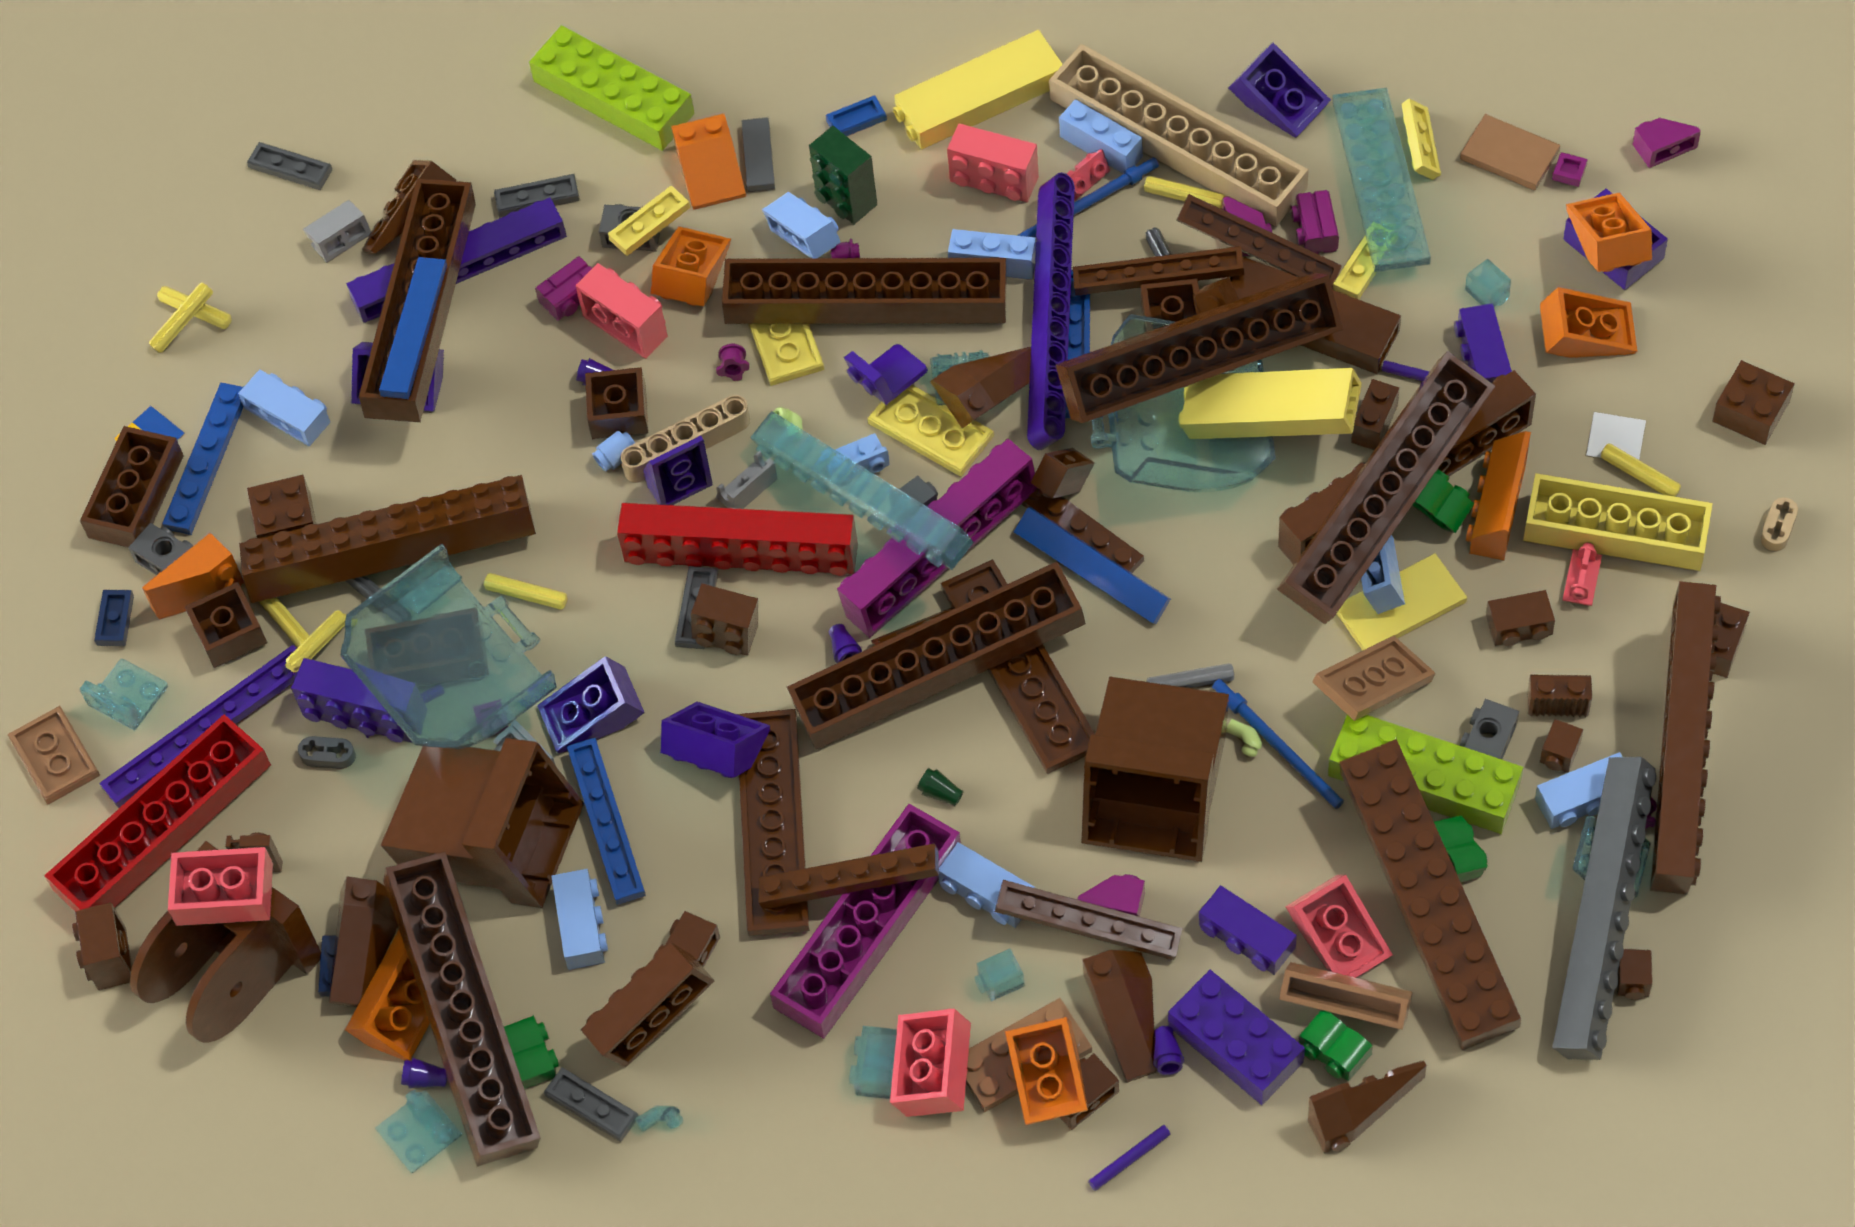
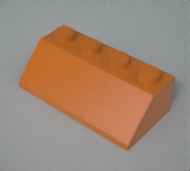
(1499, 496)
(391, 1009)

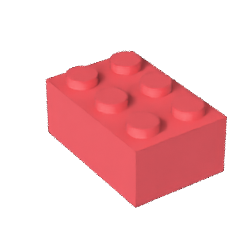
(993, 163)
(622, 310)
(220, 886)
(930, 1062)

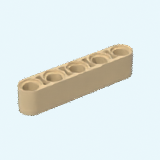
(696, 425)

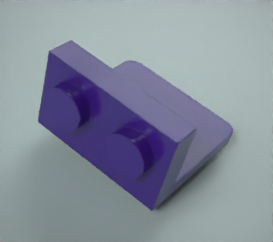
(887, 374)

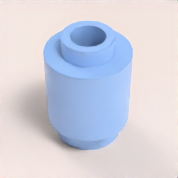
(609, 451)

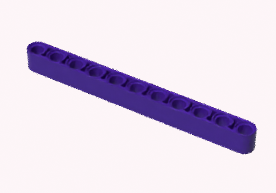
(1050, 310)

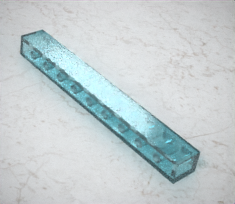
(862, 491)

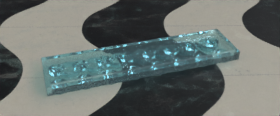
(1381, 180)

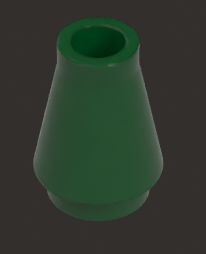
(939, 787)

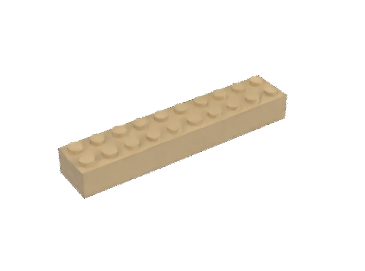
(1182, 134)

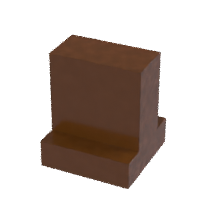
(1153, 768)
(492, 812)

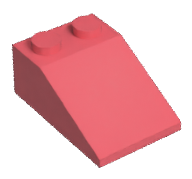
(1339, 928)

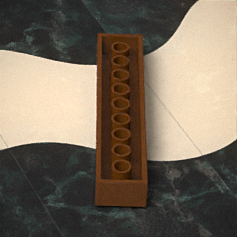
(435, 229)
(864, 290)
(1199, 347)
(1502, 414)
(1385, 488)
(385, 538)
(936, 655)
(1684, 737)
(1430, 895)
(461, 1009)

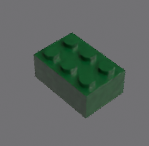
(843, 175)

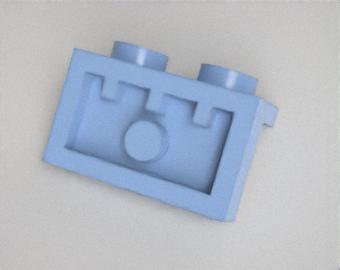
(867, 453)

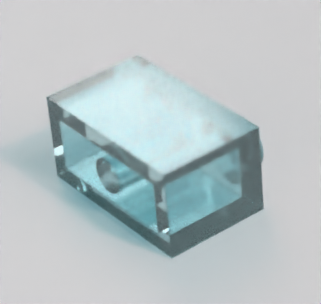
(875, 1062)

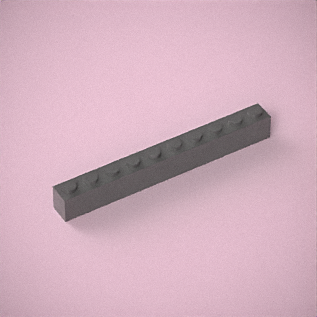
(1604, 909)

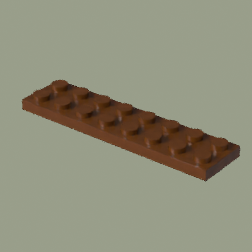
(1030, 683)
(773, 822)

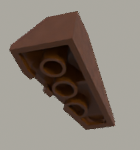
(397, 209)
(983, 383)
(361, 939)
(1125, 1005)
(1347, 1111)

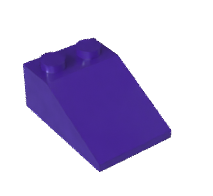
(1279, 91)
(679, 473)
(591, 705)

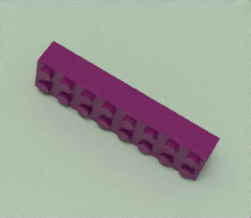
(974, 504)
(858, 932)

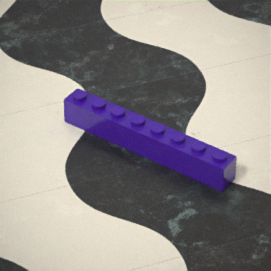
(484, 250)

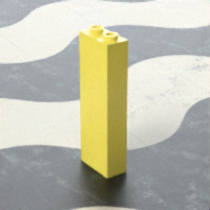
(977, 89)
(1271, 404)

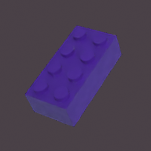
(342, 699)
(1236, 1037)

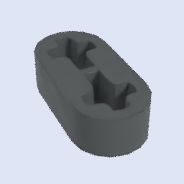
(326, 753)

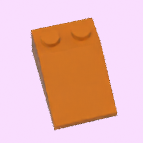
(708, 161)
(1611, 232)
(689, 266)
(1586, 325)
(191, 577)
(1047, 1070)

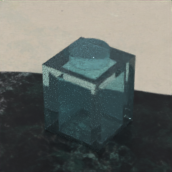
(1488, 284)
(999, 975)

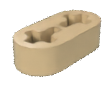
(1785, 526)

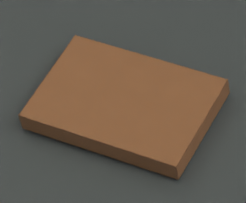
(1510, 152)
(53, 755)

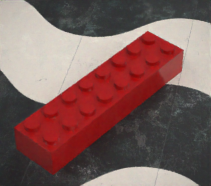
(738, 538)
(159, 818)

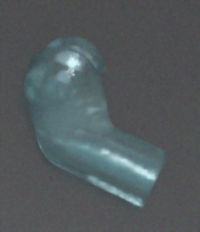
(657, 1114)

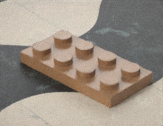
(1373, 677)
(990, 1065)

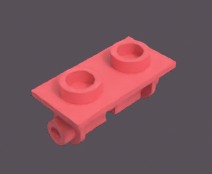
(1089, 172)
(1582, 575)

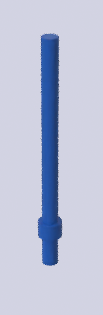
(1131, 176)
(1238, 704)

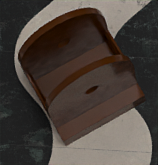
(248, 966)

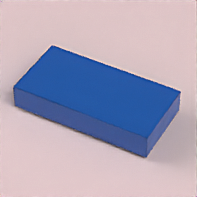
(857, 116)

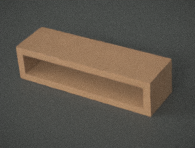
(1346, 995)

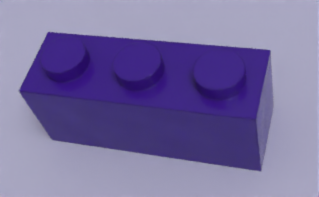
(1482, 341)
(1247, 930)

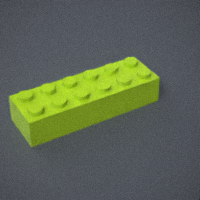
(611, 87)
(1448, 775)

